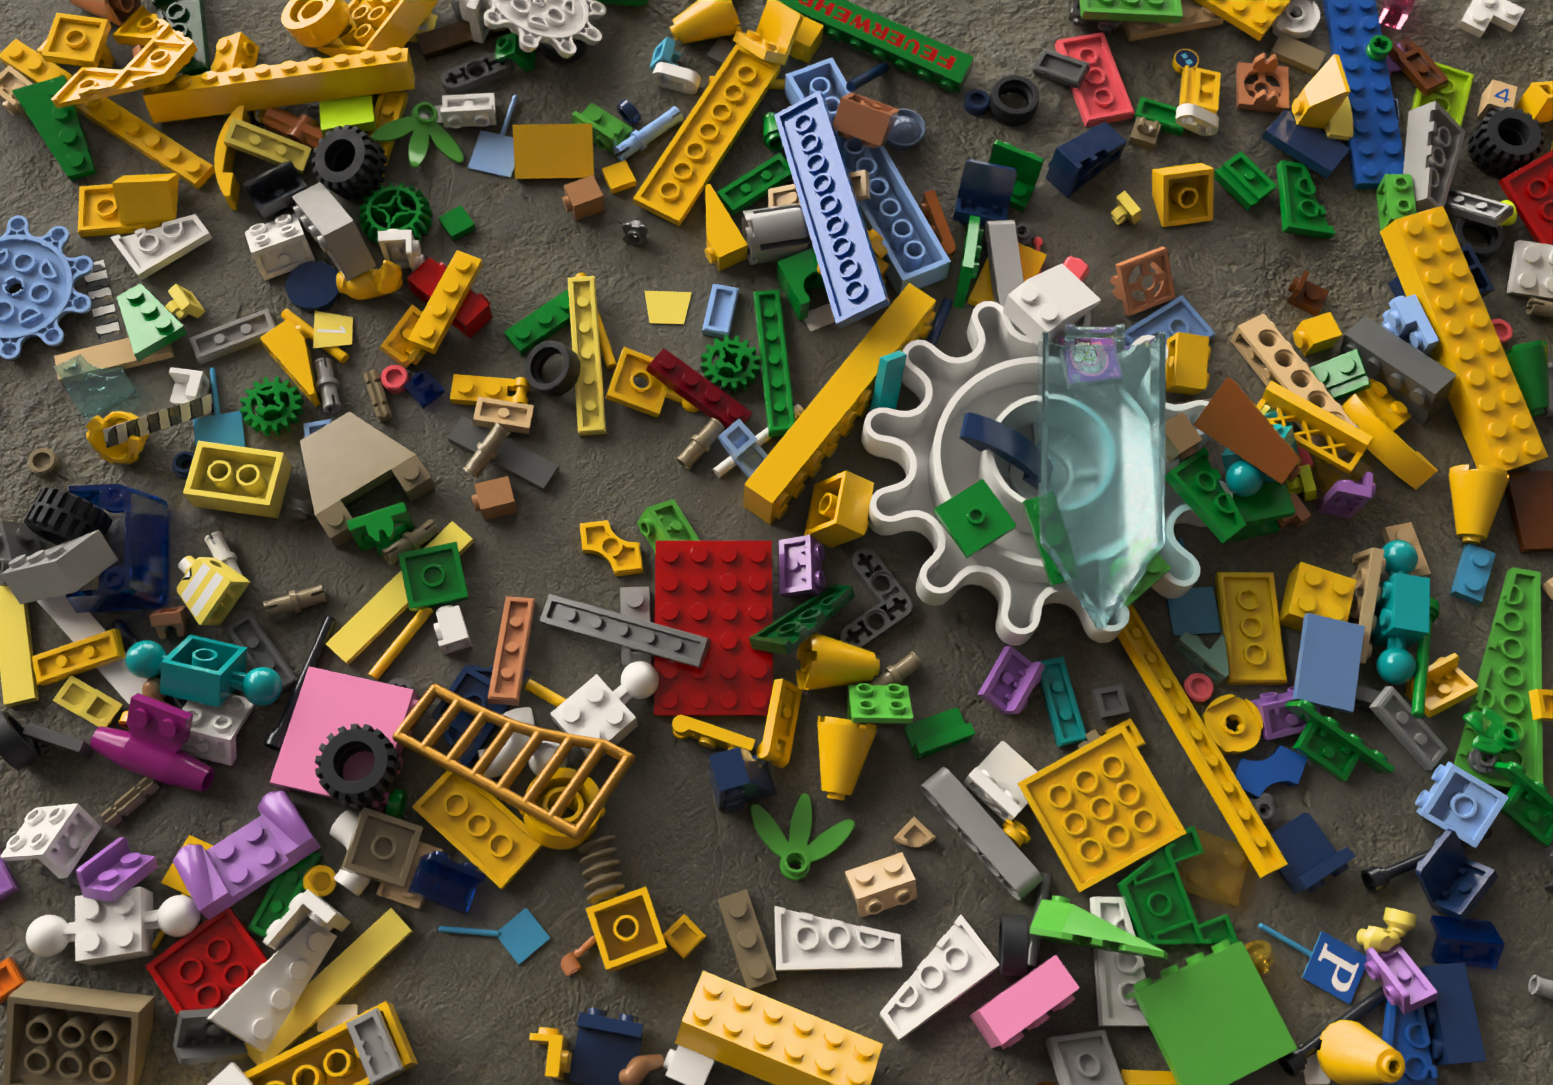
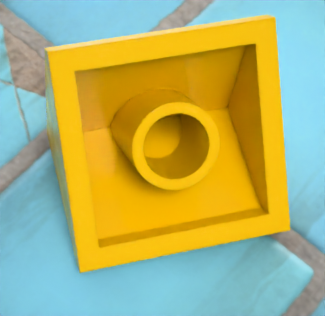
(146, 198)

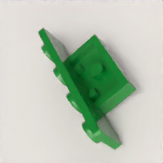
(1332, 747)
(1528, 803)

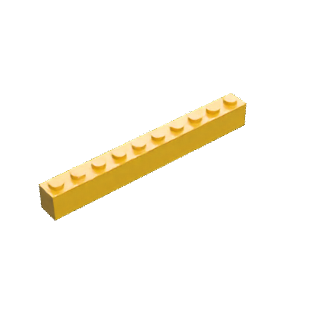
(281, 85)

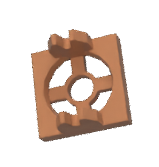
(1277, 97)
(1163, 276)

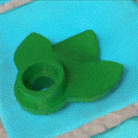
(1492, 731)

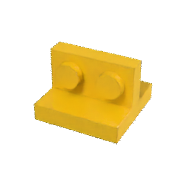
(78, 41)

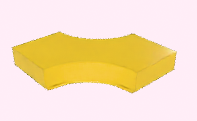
(622, 555)

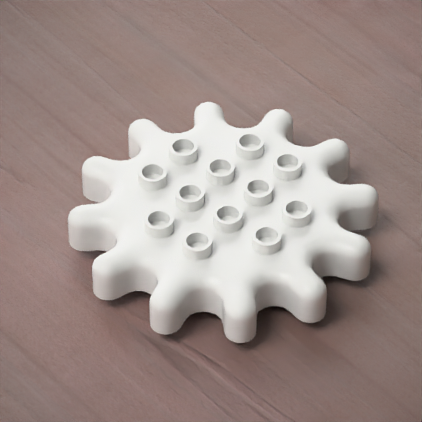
(1001, 385)

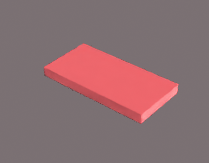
(1102, 93)

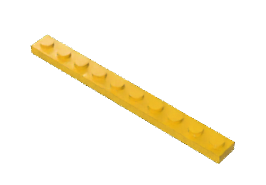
(115, 119)
(1200, 747)

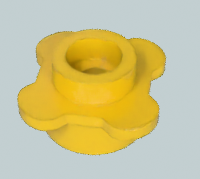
(1016, 832)

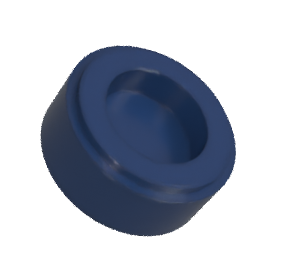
(976, 102)
(628, 112)

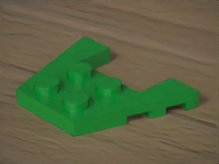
(1160, 903)

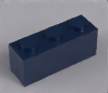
(1452, 1017)

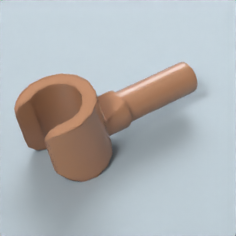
(570, 963)

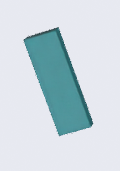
(888, 380)
(1061, 703)

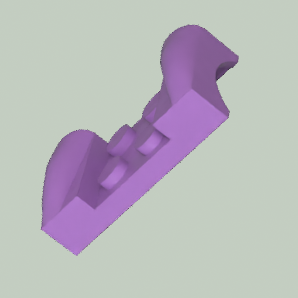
(246, 857)

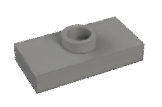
(375, 1046)

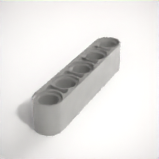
(1003, 260)
(981, 833)

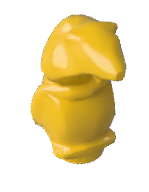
(372, 282)

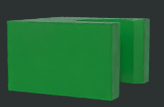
(796, 277)
(1263, 510)

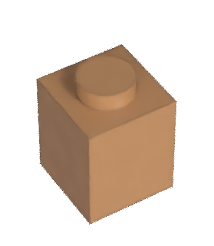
(583, 198)
(1180, 438)
(494, 498)

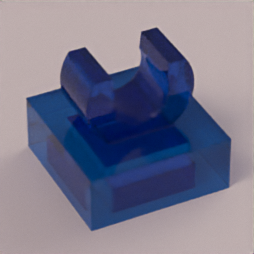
(423, 388)

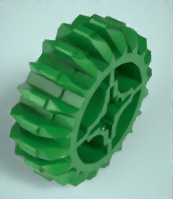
(388, 208)

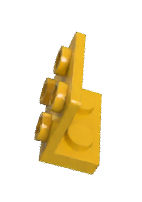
(774, 33)

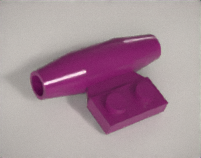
(154, 745)

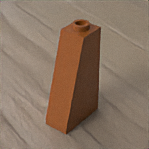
(1244, 429)

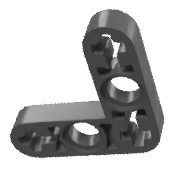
(884, 599)

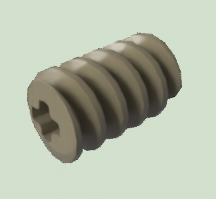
(600, 869)

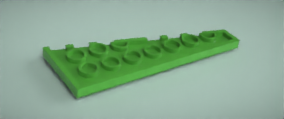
(1507, 675)

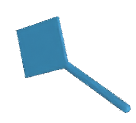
(519, 936)

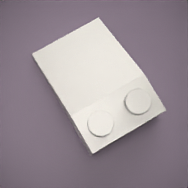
(1049, 303)

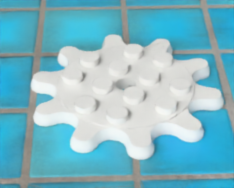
(547, 22)

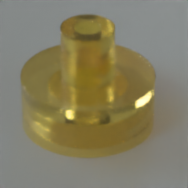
(1261, 955)

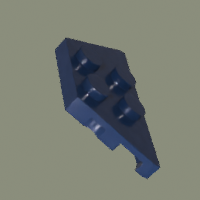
(473, 685)

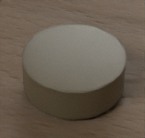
(43, 462)

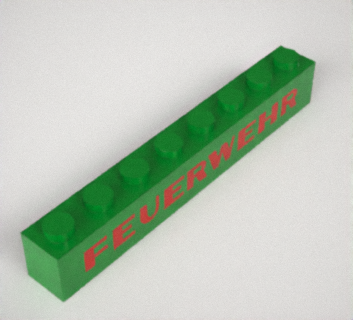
(888, 41)

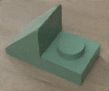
(1210, 661)

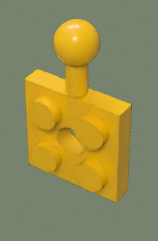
(647, 399)

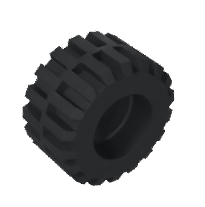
(1505, 141)
(337, 150)
(64, 516)
(344, 746)

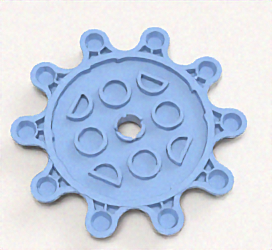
(46, 283)

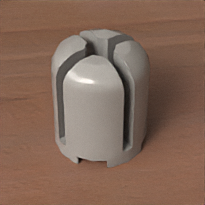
(775, 233)

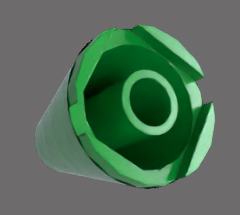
(1531, 372)

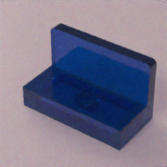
(1466, 942)

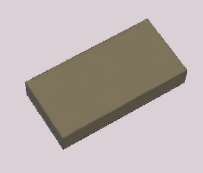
(1298, 54)

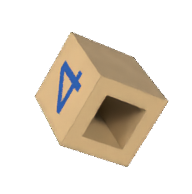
(1495, 96)

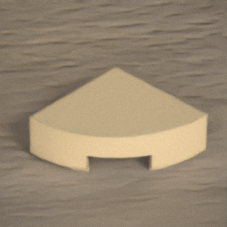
(914, 835)

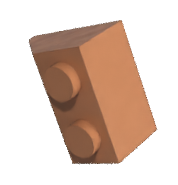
(864, 119)

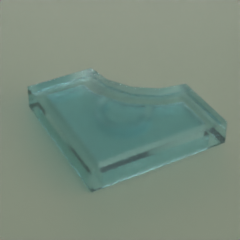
(93, 386)

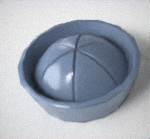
(907, 130)

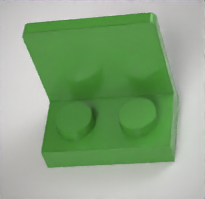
(879, 704)

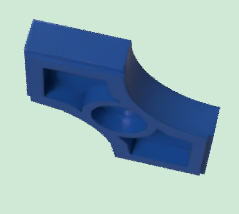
(1281, 768)

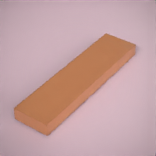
(511, 651)

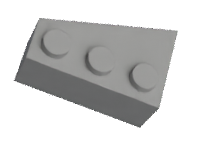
(59, 568)

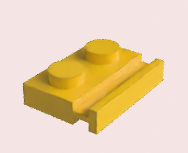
(1200, 88)

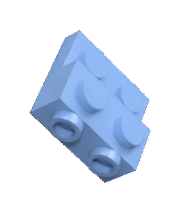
(1410, 323)
(1460, 803)

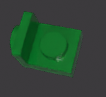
(509, 47)

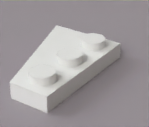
(160, 246)

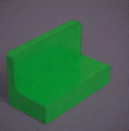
(938, 733)

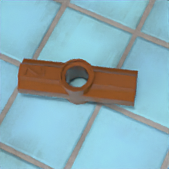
(298, 129)

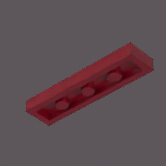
(697, 389)

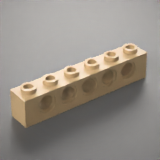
(1278, 362)

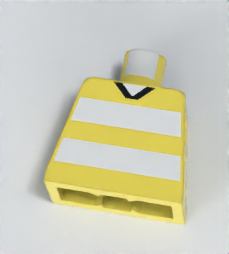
(209, 588)

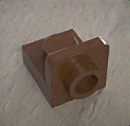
(1306, 295)

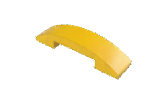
(225, 158)
(1388, 446)

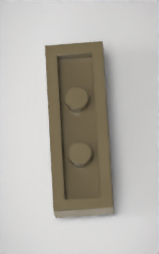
(747, 940)

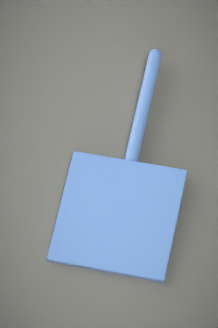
(495, 151)

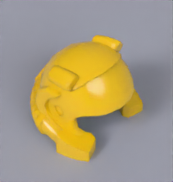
(123, 453)

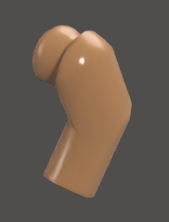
(639, 1068)

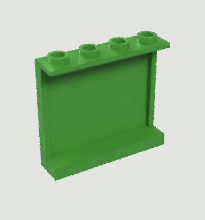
(1213, 1017)

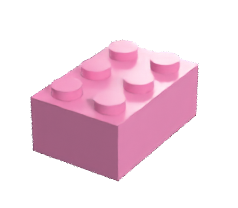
(1025, 1004)

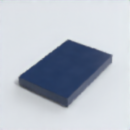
(1306, 144)

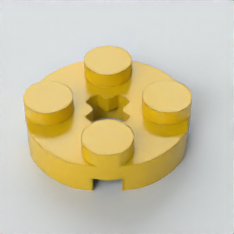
(1236, 709)

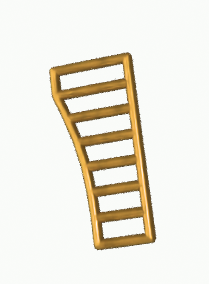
(537, 735)

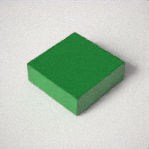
(456, 223)

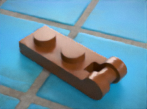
(934, 215)

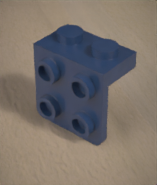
(984, 192)
(1308, 854)
(1451, 879)
(604, 1047)

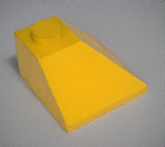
(1322, 95)

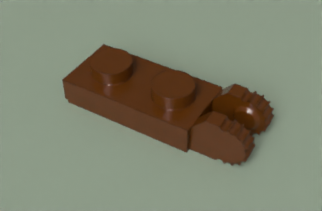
(1418, 67)

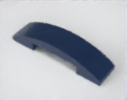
(1004, 441)

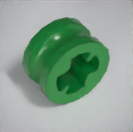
(1376, 53)

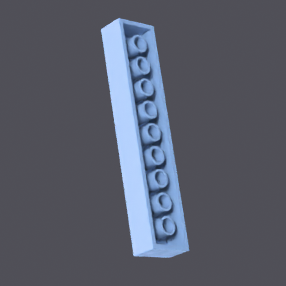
(891, 211)

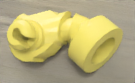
(1383, 939)

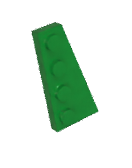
(58, 127)

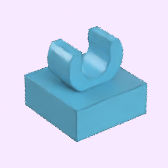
(665, 53)

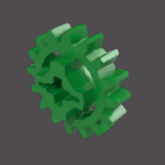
(730, 354)
(267, 398)

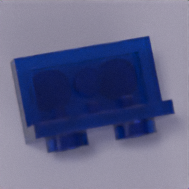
(446, 881)

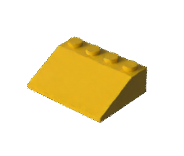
(380, 25)

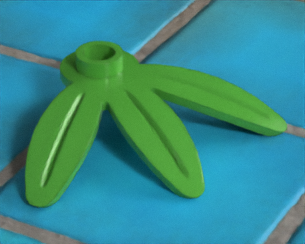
(421, 131)
(797, 850)

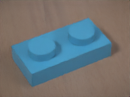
(1472, 574)

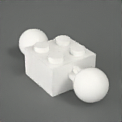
(599, 711)
(113, 929)

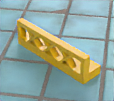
(1320, 423)

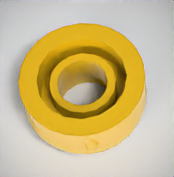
(316, 21)
(549, 836)

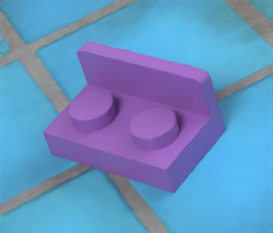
(1347, 496)
(801, 566)
(1276, 718)
(114, 871)

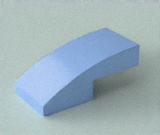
(742, 447)

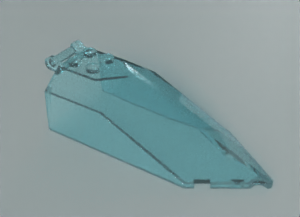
(1101, 462)

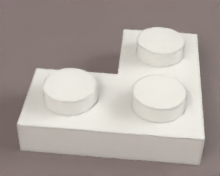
(1495, 11)

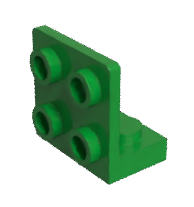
(1028, 171)

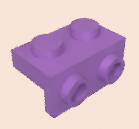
(1011, 681)
(1400, 979)

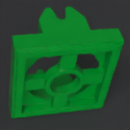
(381, 527)

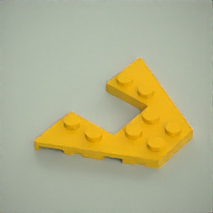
(156, 64)

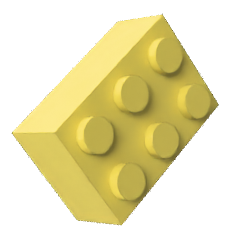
(237, 479)

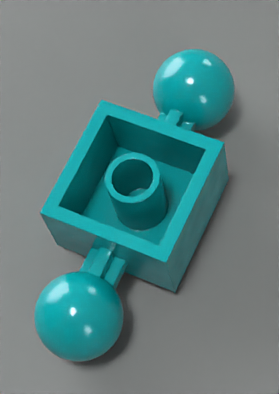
(1243, 477)
(1400, 613)
(204, 671)

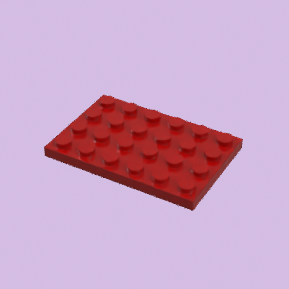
(722, 595)

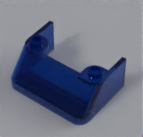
(146, 568)

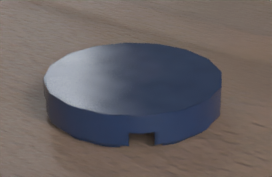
(312, 286)

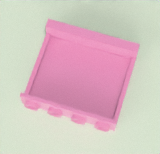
(323, 706)

